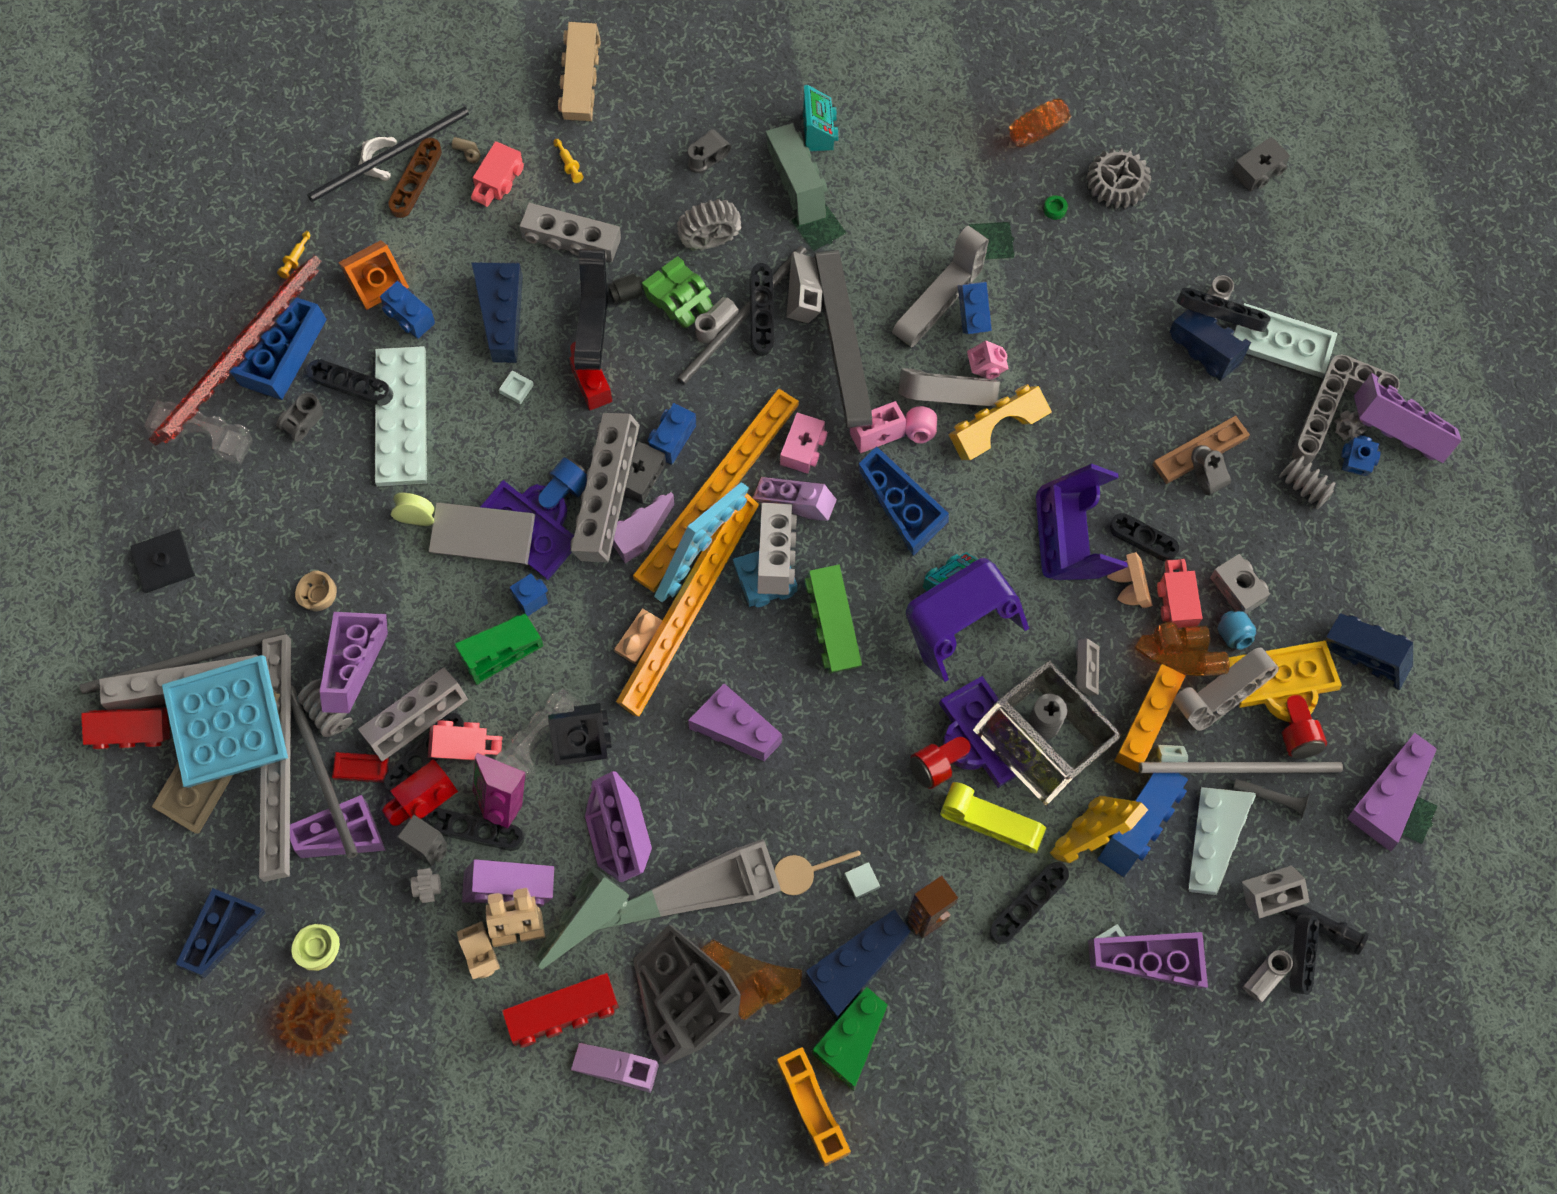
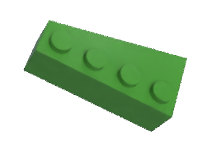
(833, 619)

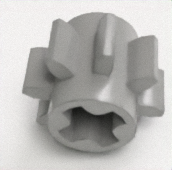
(1349, 425)
(426, 885)

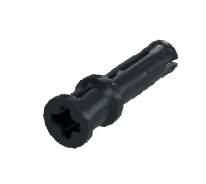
(1338, 932)

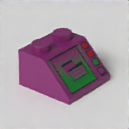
(497, 789)

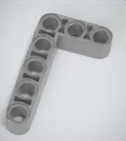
(942, 293)
(1329, 400)

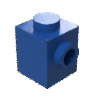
(529, 594)

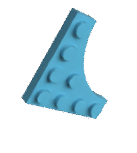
(698, 538)

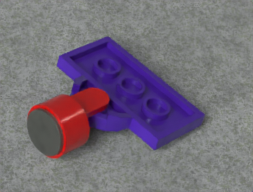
(960, 742)

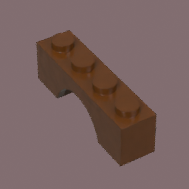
(930, 907)

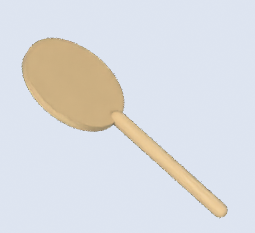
(797, 875)

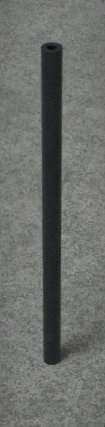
(387, 154)

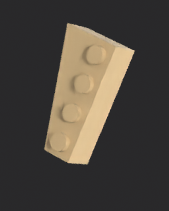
(580, 73)

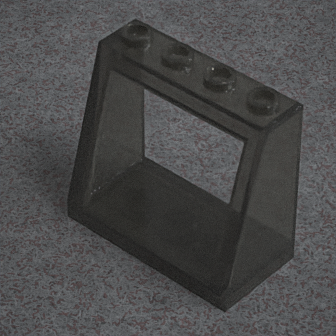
(1027, 751)

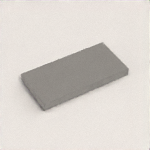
(482, 533)

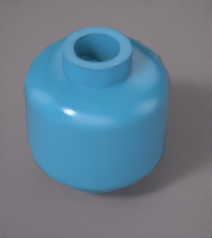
(1236, 629)

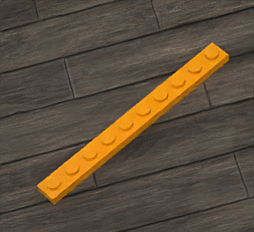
(720, 483)
(684, 610)

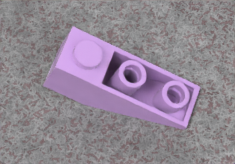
(807, 498)
(639, 530)
(616, 1066)

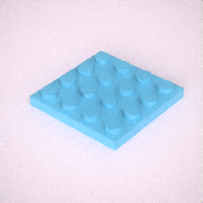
(224, 721)

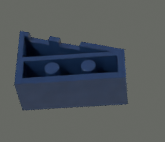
(1209, 343)
(1373, 647)
(217, 932)

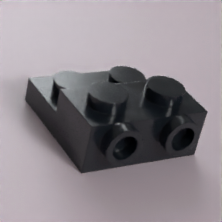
(579, 734)

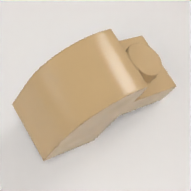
(478, 951)

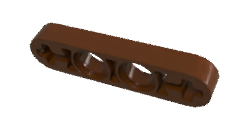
(414, 177)

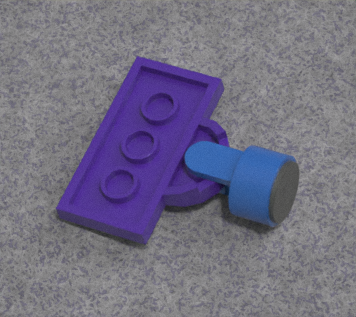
(549, 539)

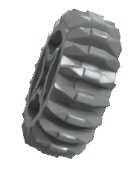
(1129, 188)
(709, 225)

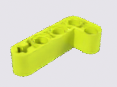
(991, 819)

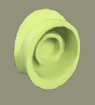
(413, 509)
(315, 947)

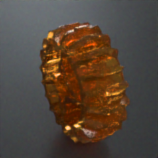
(1039, 122)
(303, 1019)

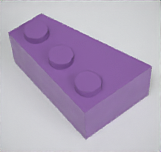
(736, 723)
(319, 836)
(493, 877)

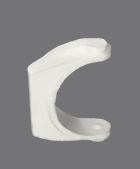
(369, 148)

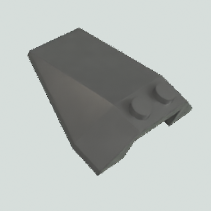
(683, 995)

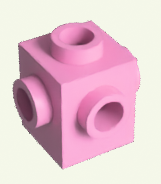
(987, 360)

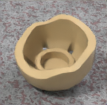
(319, 595)

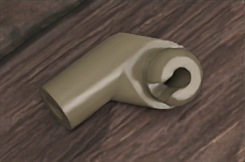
(469, 148)

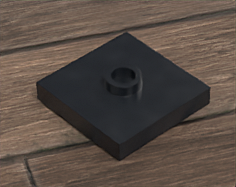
(162, 561)

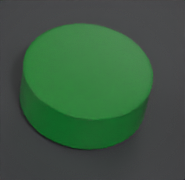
(1055, 207)

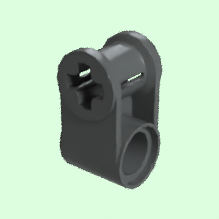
(707, 151)
(299, 418)
(1210, 469)

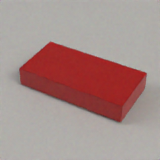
(359, 767)

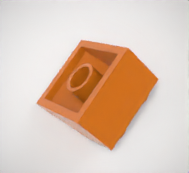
(372, 273)

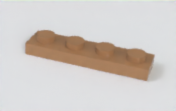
(1218, 438)

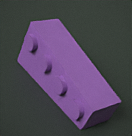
(1405, 420)
(349, 657)
(1391, 798)
(1160, 957)

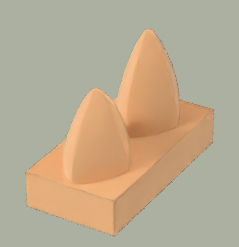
(1137, 592)
(638, 636)

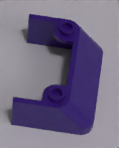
(1065, 529)
(957, 604)

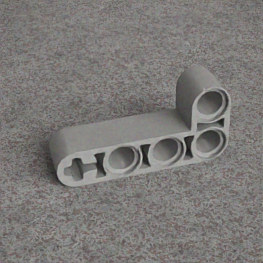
(948, 388)
(1226, 690)

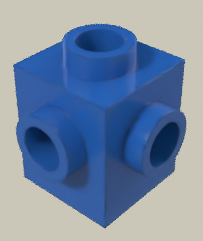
(1360, 455)

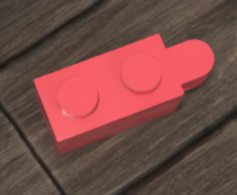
(496, 173)
(1179, 595)
(460, 742)

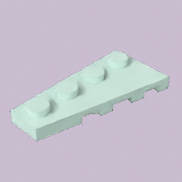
(1217, 833)

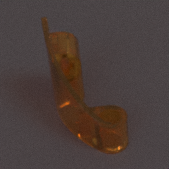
(1184, 650)
(755, 980)

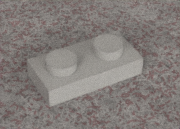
(1087, 667)

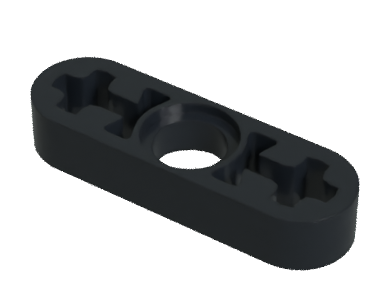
(1156, 552)
(1304, 954)

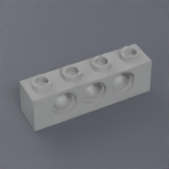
(564, 223)
(774, 549)
(413, 714)

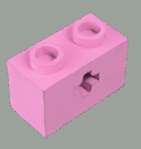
(886, 426)
(803, 430)

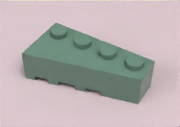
(797, 173)

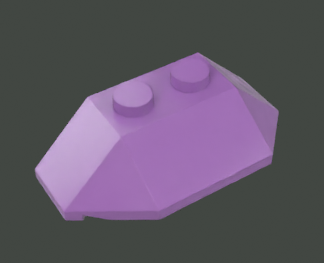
(617, 828)

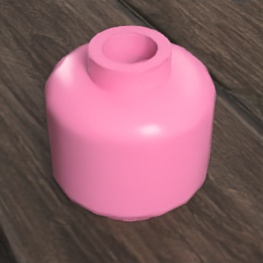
(921, 424)

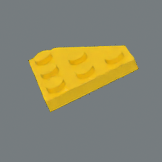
(1101, 819)

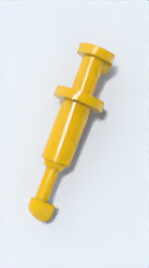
(571, 166)
(291, 260)

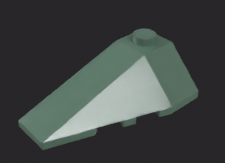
(595, 904)

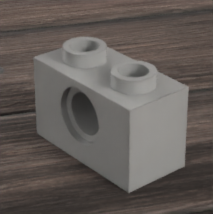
(1240, 598)
(1275, 891)

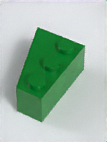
(498, 647)
(851, 1038)

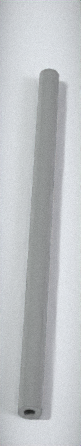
(1240, 767)

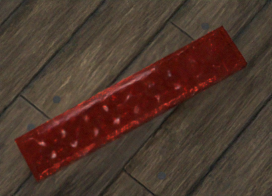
(235, 352)

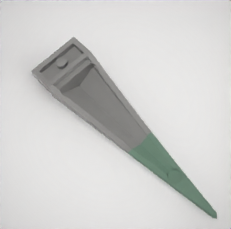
(727, 879)

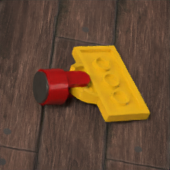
(1294, 694)

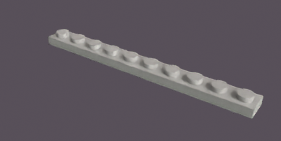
(275, 777)

